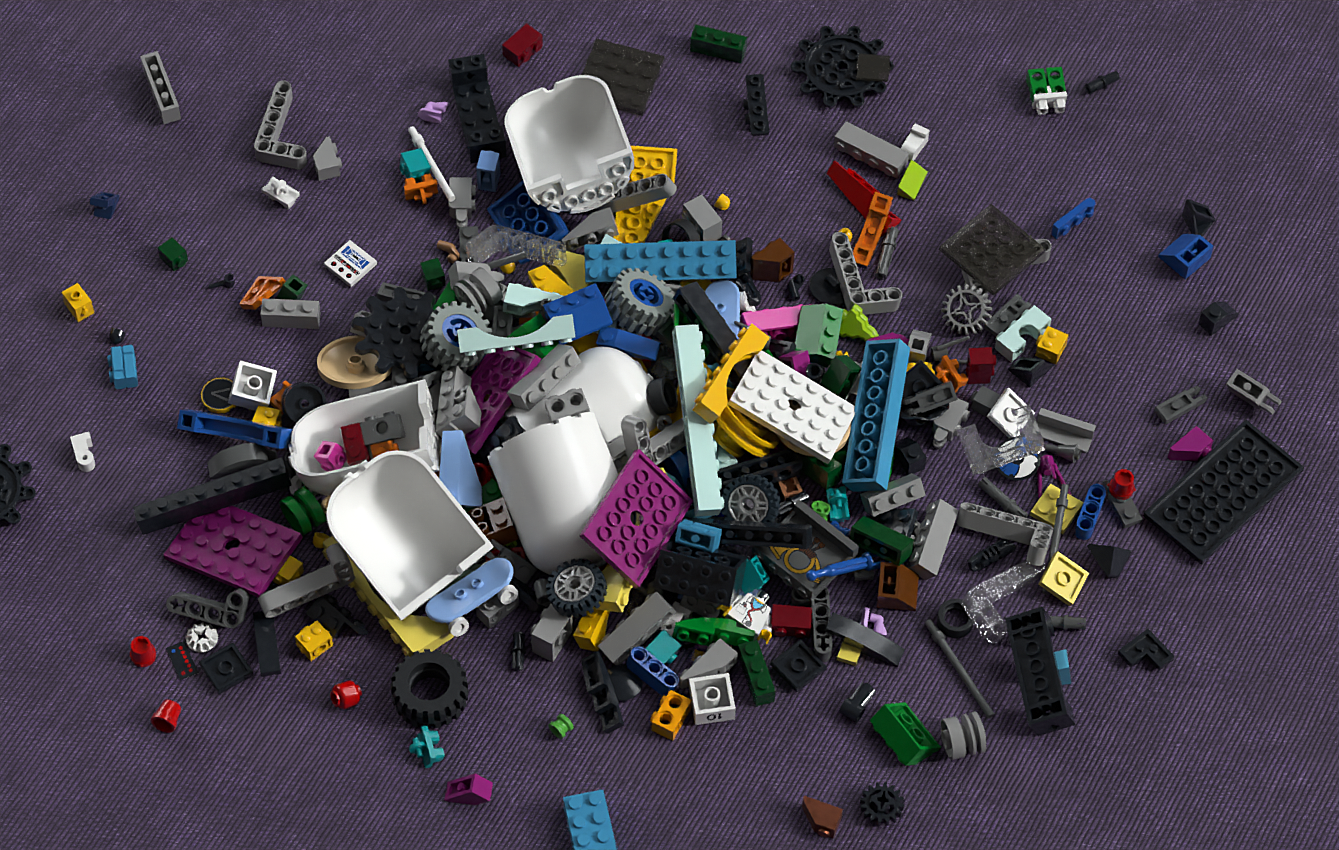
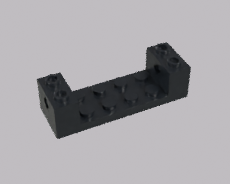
(476, 106)
(1038, 671)

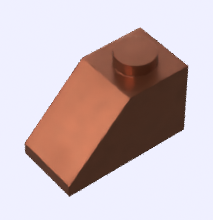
(822, 816)

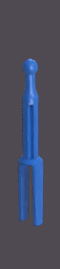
(863, 562)

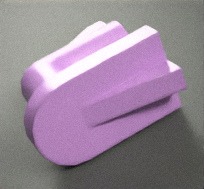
(433, 112)
(876, 619)

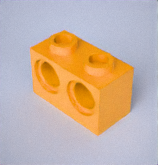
(675, 716)

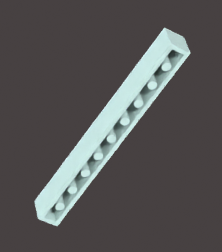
(698, 432)

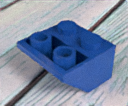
(1187, 254)

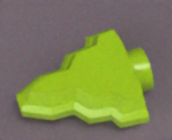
(856, 325)

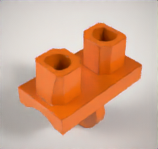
(420, 190)
(948, 372)

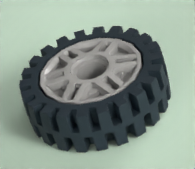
(753, 488)
(576, 588)

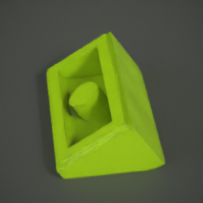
(912, 181)

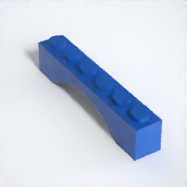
(235, 428)

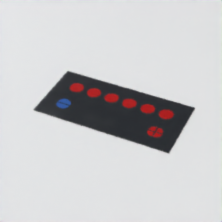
(182, 660)

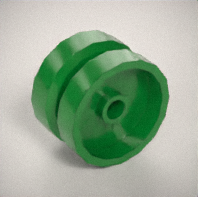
(302, 511)

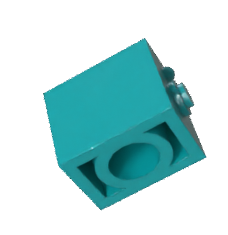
(414, 164)
(754, 575)
(664, 648)

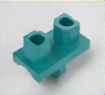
(838, 504)
(424, 748)

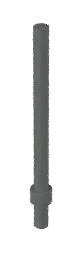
(1061, 504)
(939, 638)

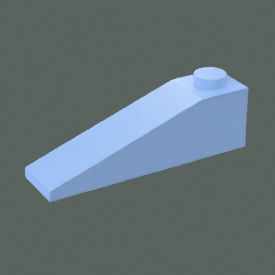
(458, 470)

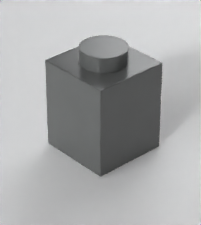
(984, 400)

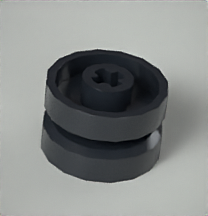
(295, 394)

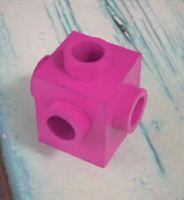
(330, 456)

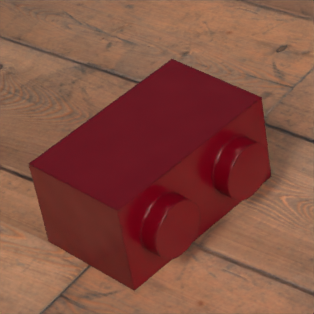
(522, 45)
(980, 365)
(354, 444)
(791, 621)

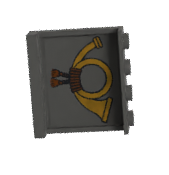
(792, 564)

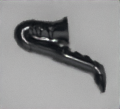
(753, 295)
(815, 374)

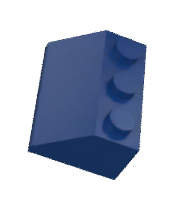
(587, 309)

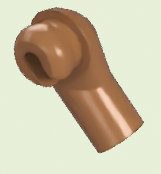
(451, 249)

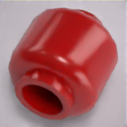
(346, 694)

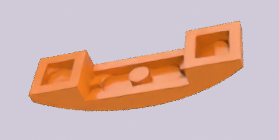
(872, 228)

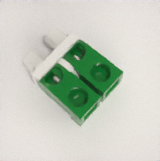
(1047, 90)

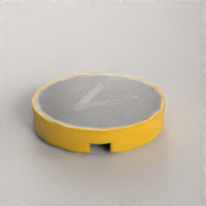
(216, 395)

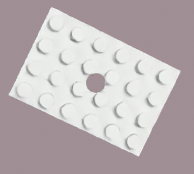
(813, 427)

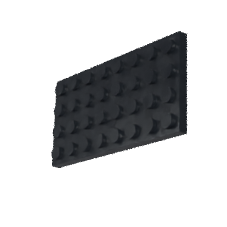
(1223, 492)

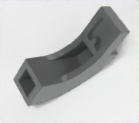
(239, 458)

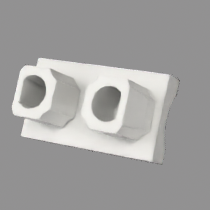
(281, 192)

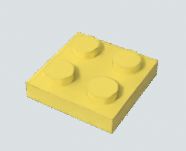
(1046, 508)
(1063, 578)

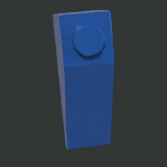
(629, 343)

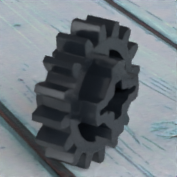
(871, 801)

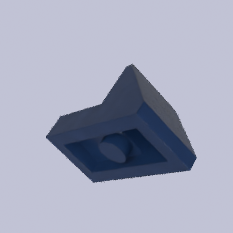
(104, 204)

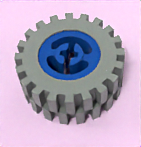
(640, 302)
(441, 331)

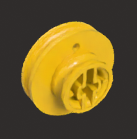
(739, 432)

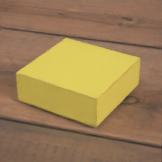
(848, 654)

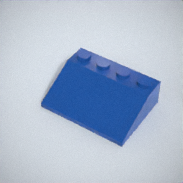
(521, 213)

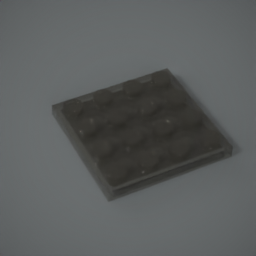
(627, 73)
(992, 249)

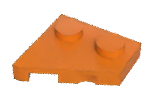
(261, 289)

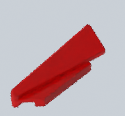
(858, 192)

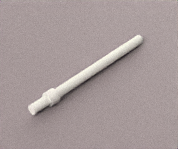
(419, 142)

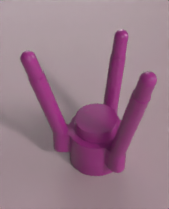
(1048, 467)

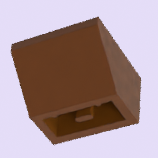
(772, 262)
(495, 521)
(897, 587)

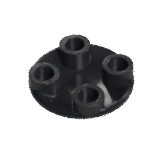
(624, 682)

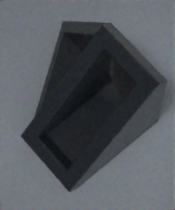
(1197, 217)
(1029, 369)
(1110, 558)

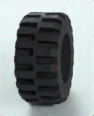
(423, 666)

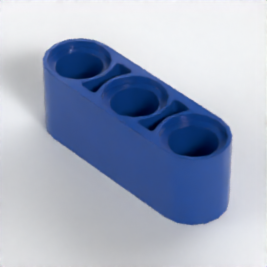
(1090, 519)
(649, 662)

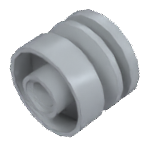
(478, 291)
(959, 736)

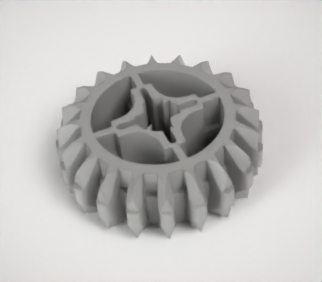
(959, 311)

